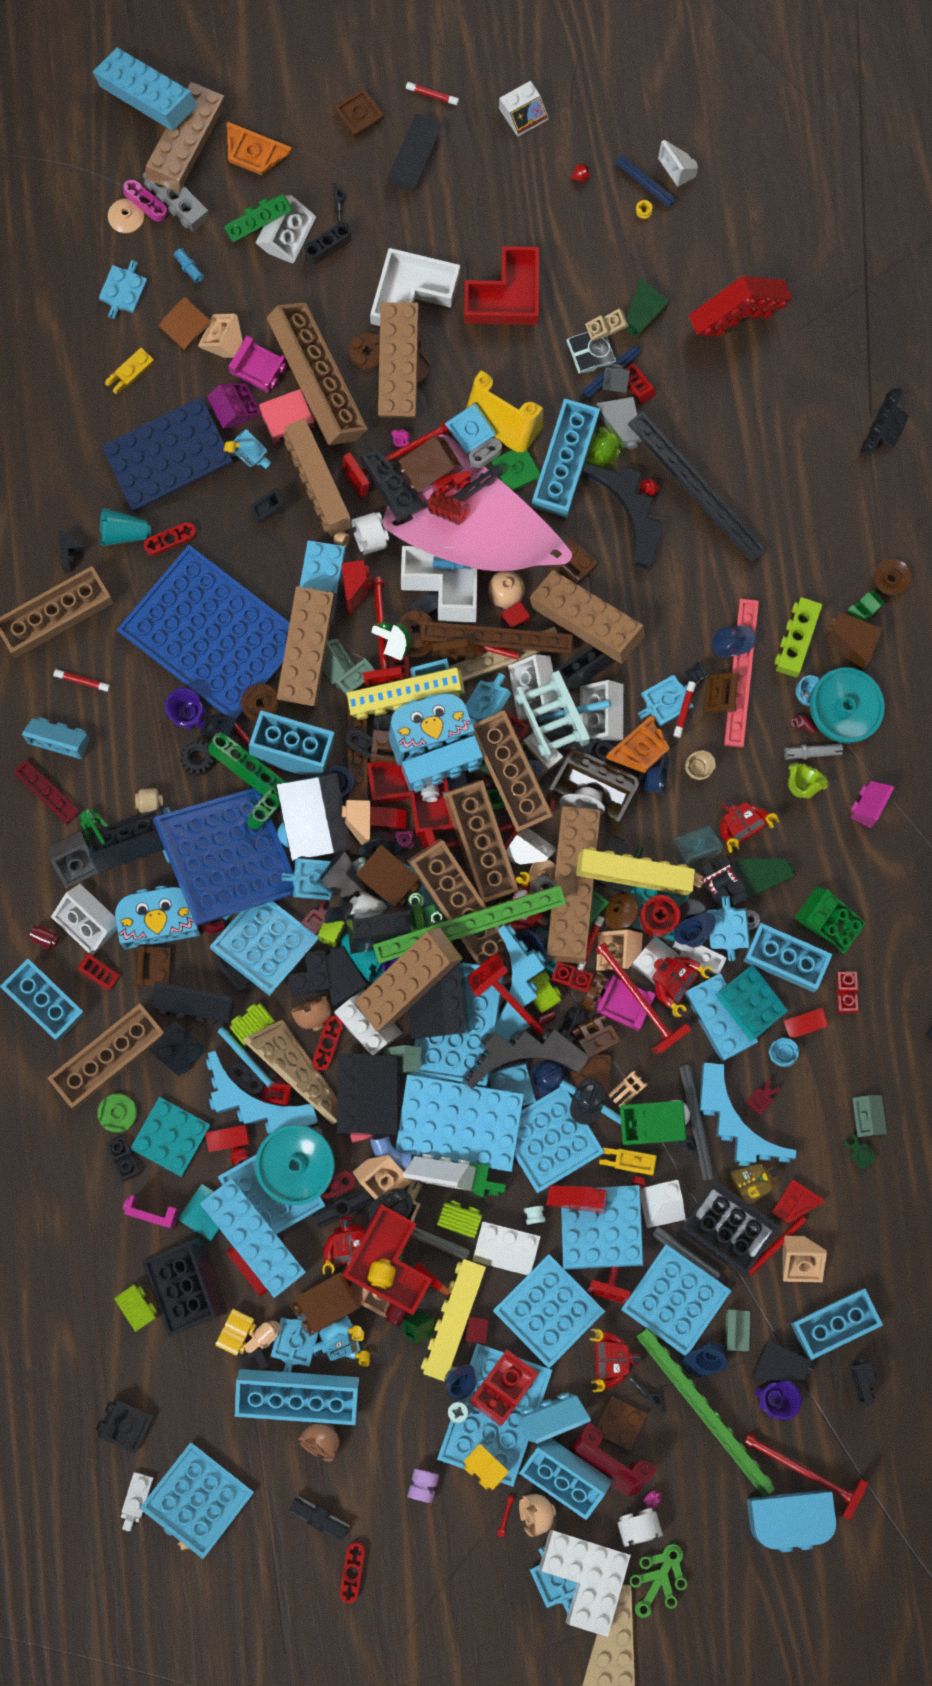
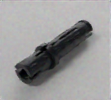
(494, 472)

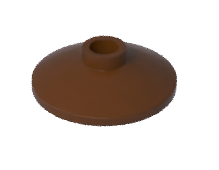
(895, 569)
(625, 916)

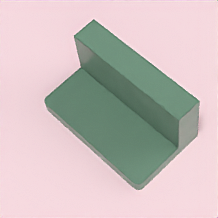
(336, 661)
(353, 678)
(407, 1057)
(869, 1115)
(737, 1330)

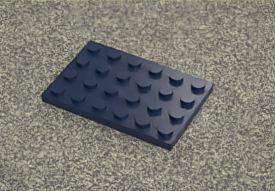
(167, 454)

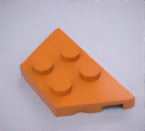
(253, 150)
(641, 747)

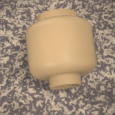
(148, 800)

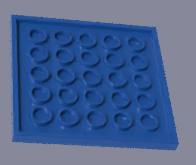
(221, 859)

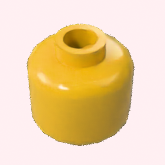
(381, 1274)

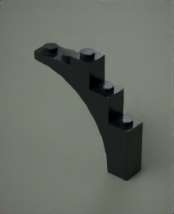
(623, 488)
(523, 1045)

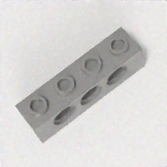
(192, 219)

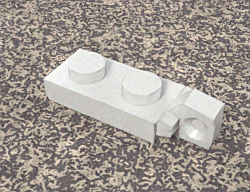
(702, 955)
(136, 1495)

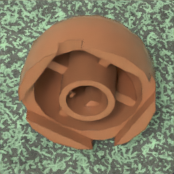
(312, 1014)
(320, 1439)

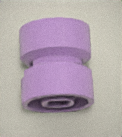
(423, 1485)

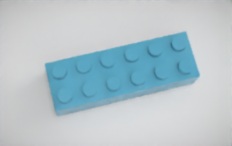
(145, 89)
(565, 458)
(253, 1238)
(296, 1396)

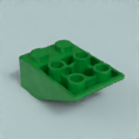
(830, 919)
(653, 1122)

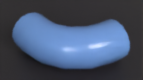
(382, 1146)

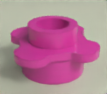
(400, 437)
(405, 835)
(652, 1500)

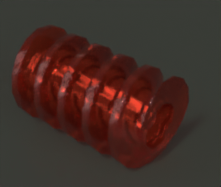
(448, 508)

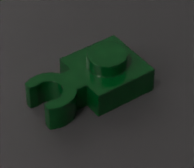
(861, 1153)

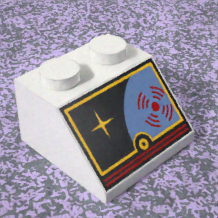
(523, 108)
(538, 763)

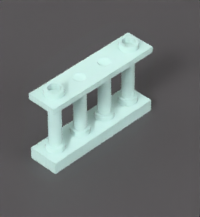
(563, 701)

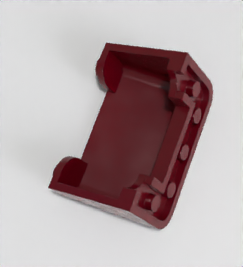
(625, 1480)

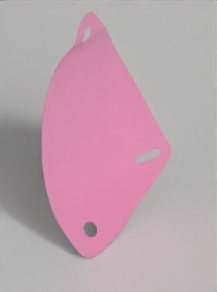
(497, 534)

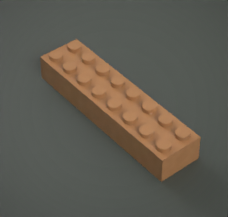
(317, 373)
(457, 897)
(571, 921)

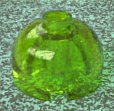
(603, 448)

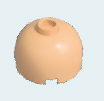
(506, 589)
(537, 1513)

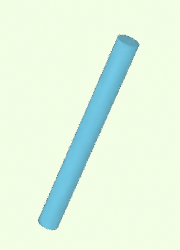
(581, 709)
(245, 1056)
(605, 1110)

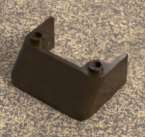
(587, 771)

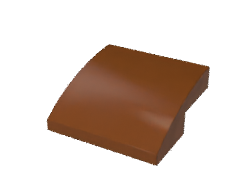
(184, 323)

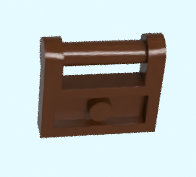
(580, 561)
(717, 693)
(382, 744)
(159, 965)

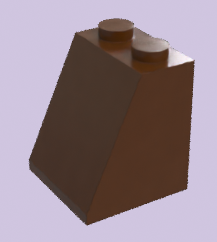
(429, 464)
(853, 639)
(389, 878)
(324, 1304)

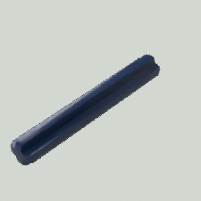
(645, 181)
(624, 360)

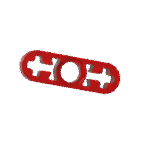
(155, 539)
(328, 1059)
(247, 1271)
(344, 1587)

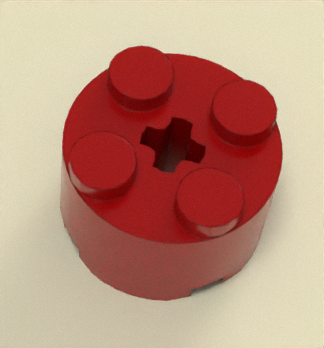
(668, 910)

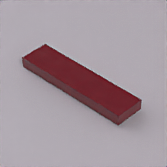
(46, 791)

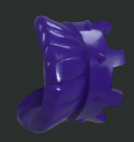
(185, 708)
(779, 1399)

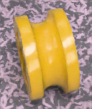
(644, 215)

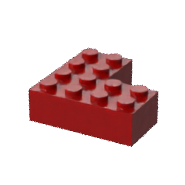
(513, 298)
(742, 299)
(390, 786)
(386, 1239)

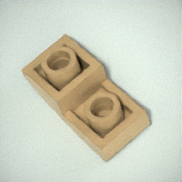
(607, 325)

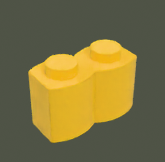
(236, 1332)
(485, 1467)

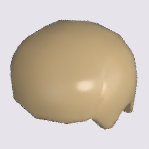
(700, 765)

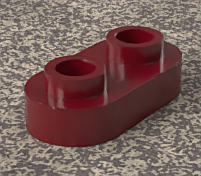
(336, 1184)

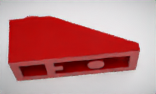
(578, 1198)

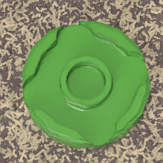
(117, 1113)

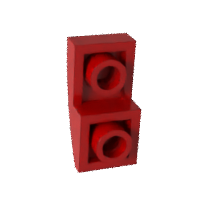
(457, 480)
(388, 817)
(572, 977)
(847, 992)
(806, 1023)
(227, 1138)

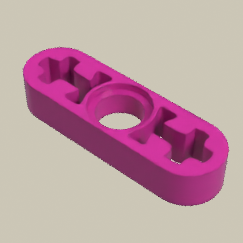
(141, 193)

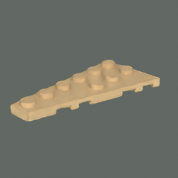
(285, 1055)
(613, 1656)

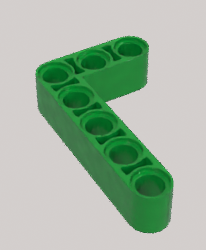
(252, 777)

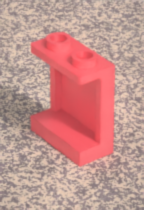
(285, 411)

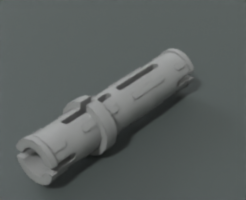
(812, 751)

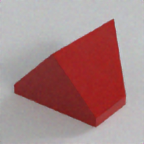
(278, 1093)

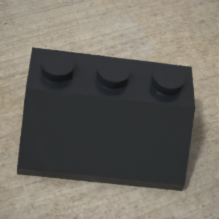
(376, 926)

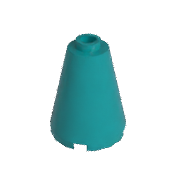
(121, 528)
(365, 961)

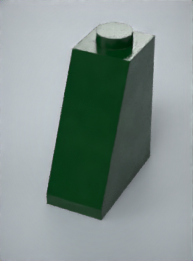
(645, 309)
(766, 873)

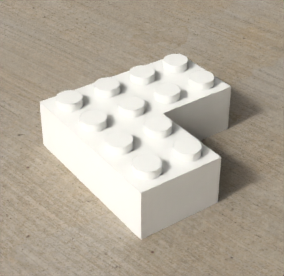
(412, 278)
(456, 588)
(598, 1578)

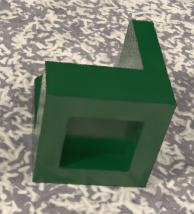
(418, 1326)

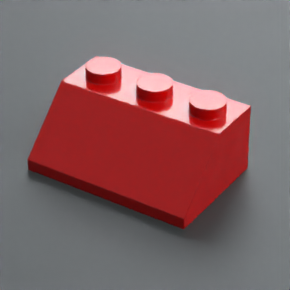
(356, 584)

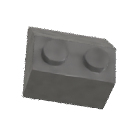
(72, 860)

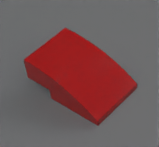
(503, 1388)

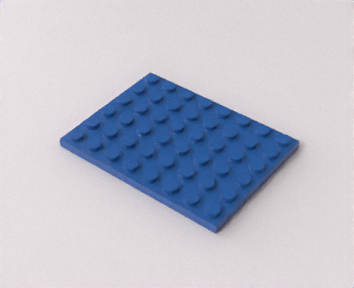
(208, 631)

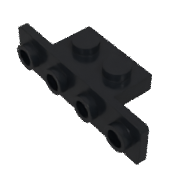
(887, 423)

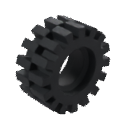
(185, 758)

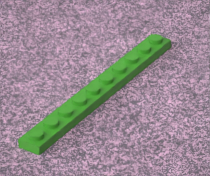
(475, 921)
(709, 1416)

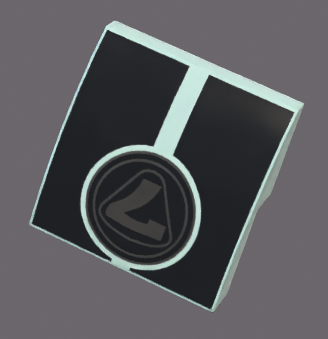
(589, 353)

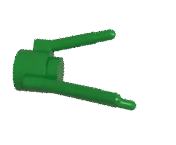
(90, 820)

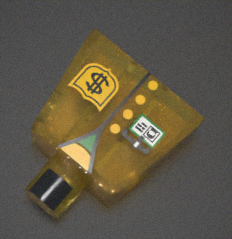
(753, 1182)

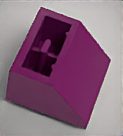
(233, 404)

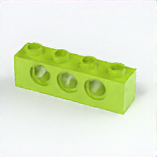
(809, 610)

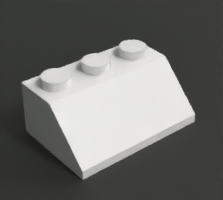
(287, 233)
(529, 675)
(606, 723)
(85, 919)
(362, 1030)
(441, 1172)
(506, 1248)

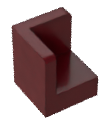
(477, 1330)

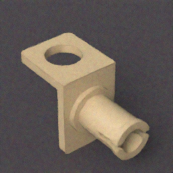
(414, 1192)

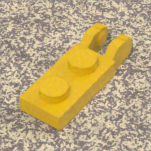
(130, 370)
(630, 1161)

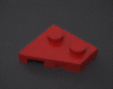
(795, 1202)

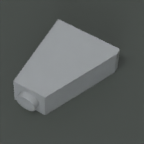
(616, 416)

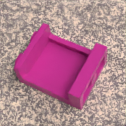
(257, 365)
(621, 1005)
(169, 1220)

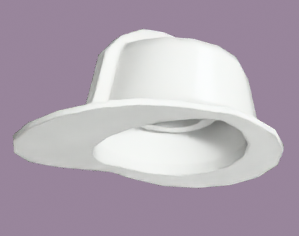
(584, 798)

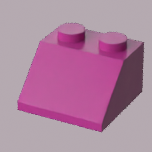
(872, 802)

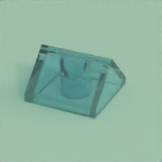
(698, 845)

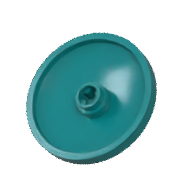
(847, 705)
(295, 1165)

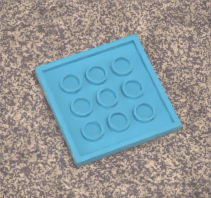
(264, 945)
(552, 1142)
(276, 1214)
(606, 1238)
(676, 1300)
(548, 1311)
(196, 1500)

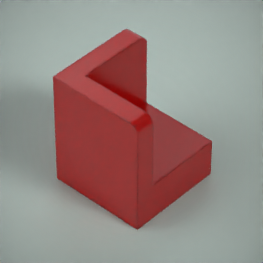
(515, 615)

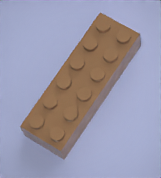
(181, 147)
(398, 360)
(316, 477)
(54, 612)
(587, 616)
(306, 646)
(511, 771)
(480, 840)
(408, 979)
(106, 1057)

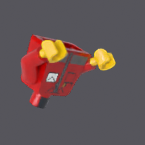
(743, 822)
(529, 921)
(674, 979)
(341, 1243)
(611, 1359)

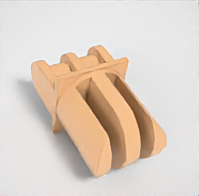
(629, 1088)
(263, 1336)

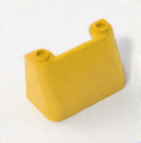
(513, 426)

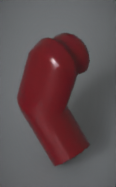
(803, 722)
(211, 928)
(544, 1018)

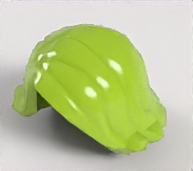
(805, 781)

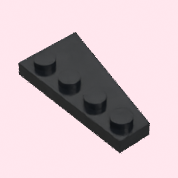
(396, 493)

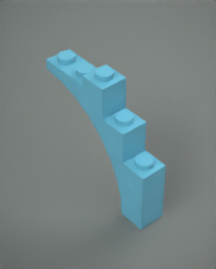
(524, 967)
(251, 1109)
(729, 1125)

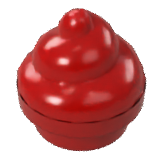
(580, 173)
(649, 487)
(239, 1155)

